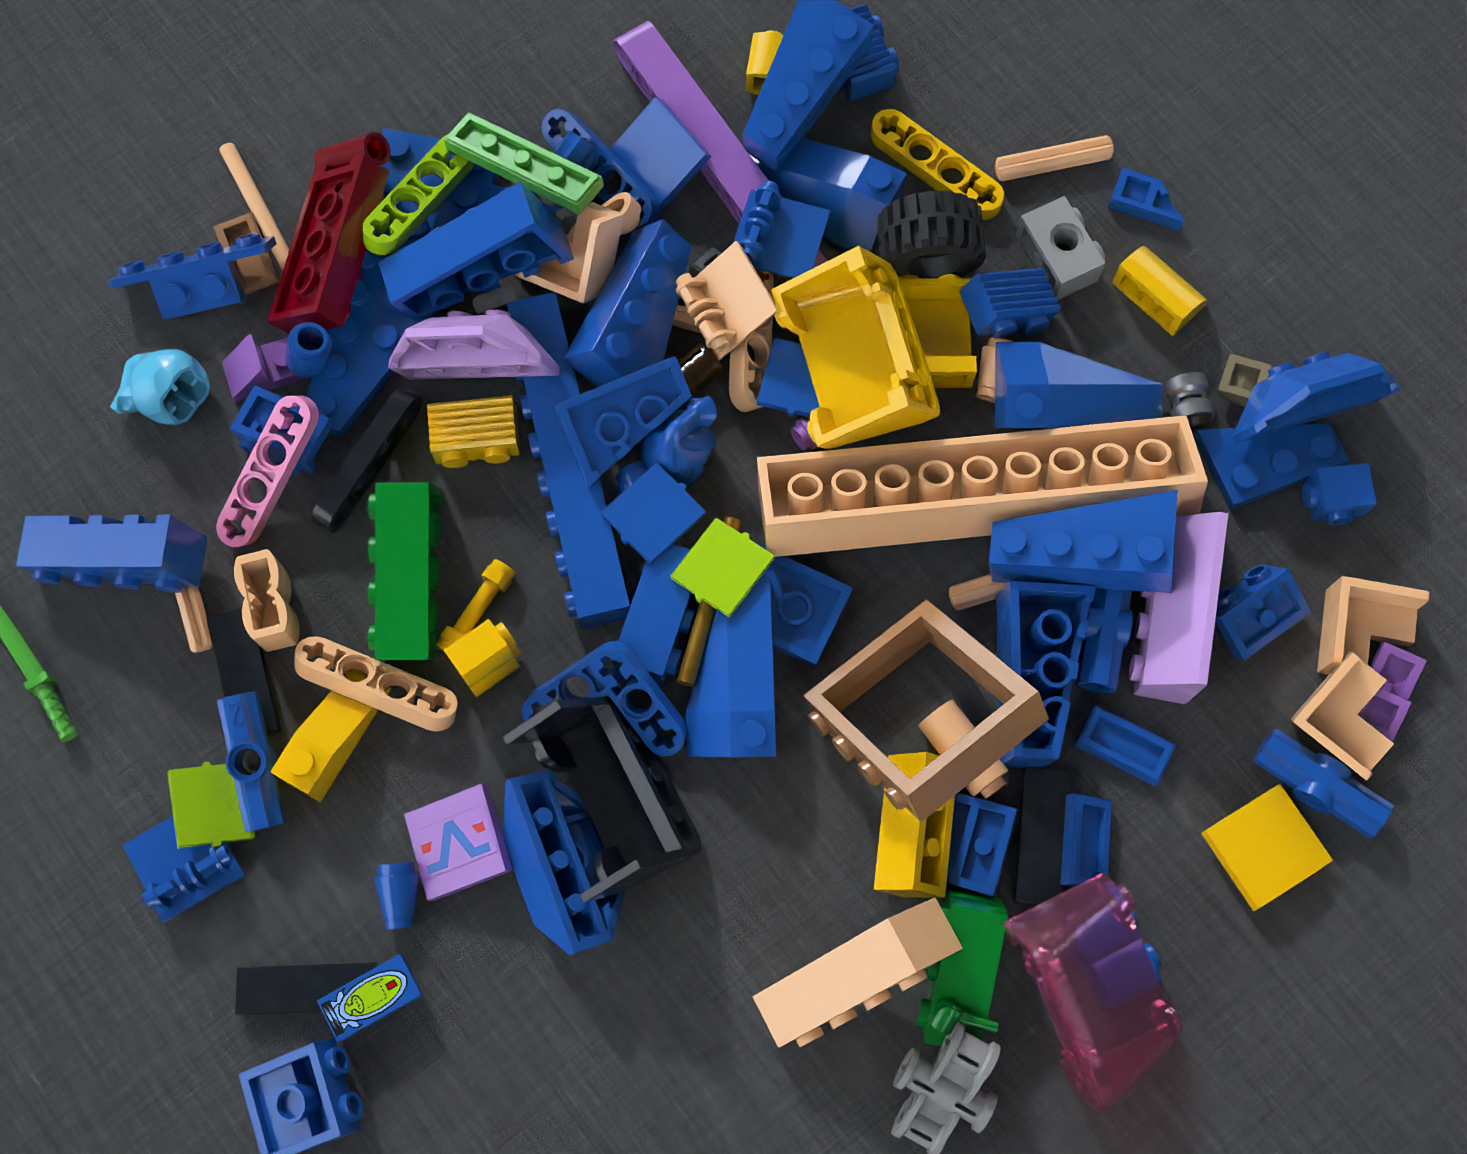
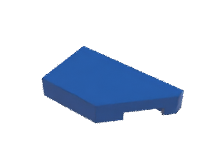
(1145, 199)

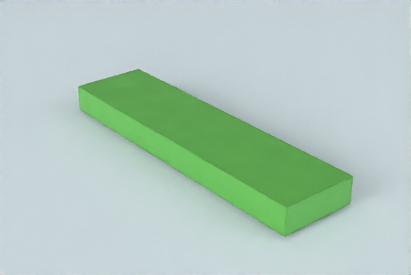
(524, 162)

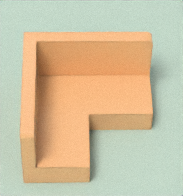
(594, 256)
(1364, 612)
(1334, 720)

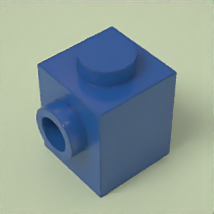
(1339, 493)

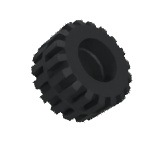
(932, 234)

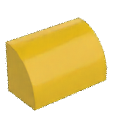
(1158, 290)

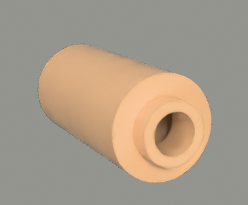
(948, 726)

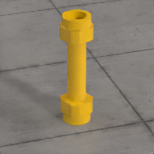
(496, 577)

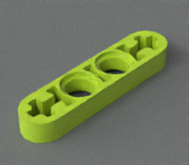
(413, 190)

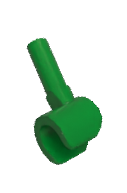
(947, 1014)

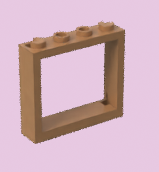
(964, 760)

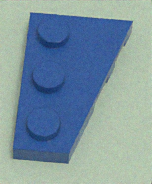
(617, 415)
(1267, 462)

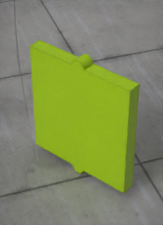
(722, 567)
(205, 806)

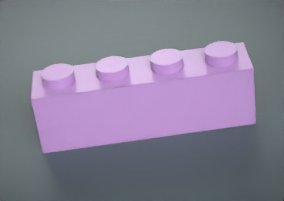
(1180, 624)

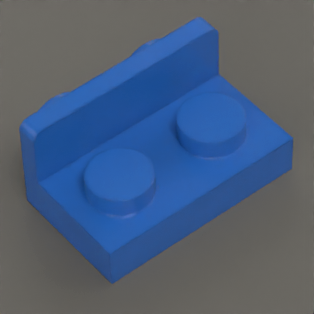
(253, 418)
(1259, 609)

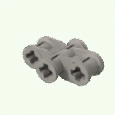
(946, 1090)

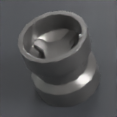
(1190, 398)

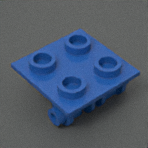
(780, 232)
(175, 876)

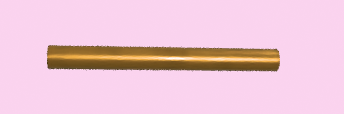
(700, 633)

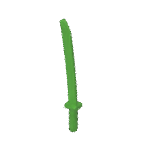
(38, 680)

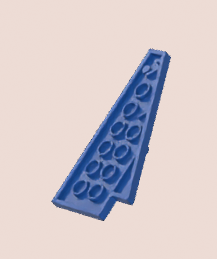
(374, 327)

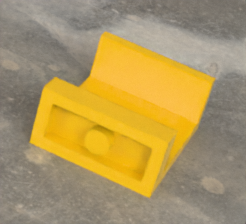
(942, 328)

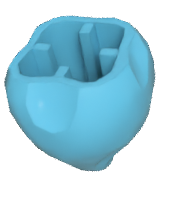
(162, 386)

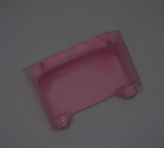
(1097, 988)

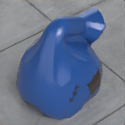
(683, 442)

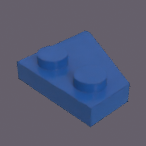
(979, 844)

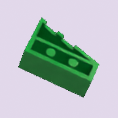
(971, 972)

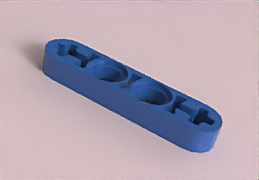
(604, 163)

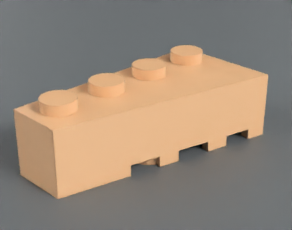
(857, 974)

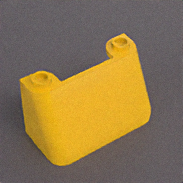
(857, 349)

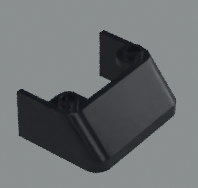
(620, 787)

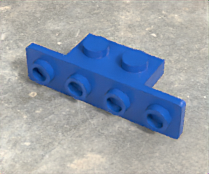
(197, 280)

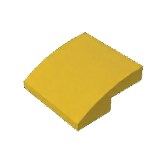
(1266, 847)

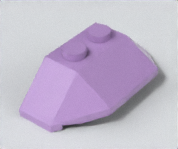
(470, 348)

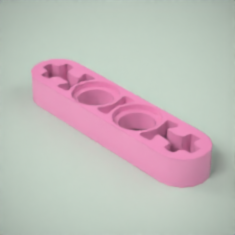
(272, 475)

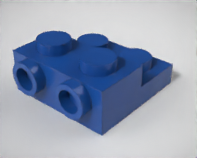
(302, 1099)

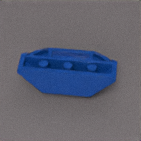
(1312, 393)
(553, 860)

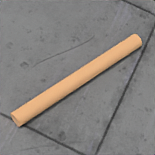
(254, 201)

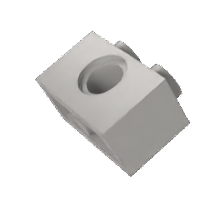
(1062, 224)

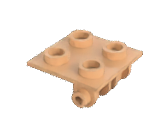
(726, 300)

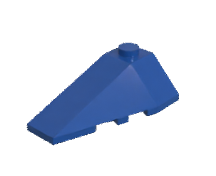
(843, 182)
(1061, 389)
(734, 688)

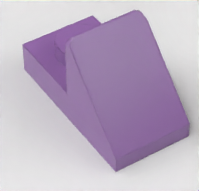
(257, 366)

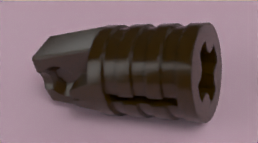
(699, 368)

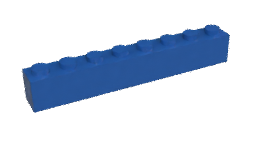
(585, 535)

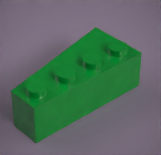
(404, 570)

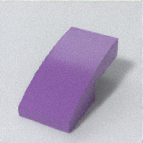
(1391, 703)

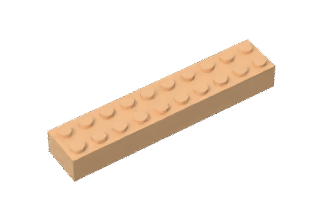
(969, 482)

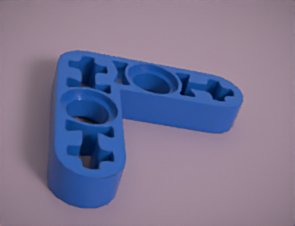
(605, 682)

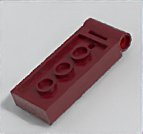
(329, 234)

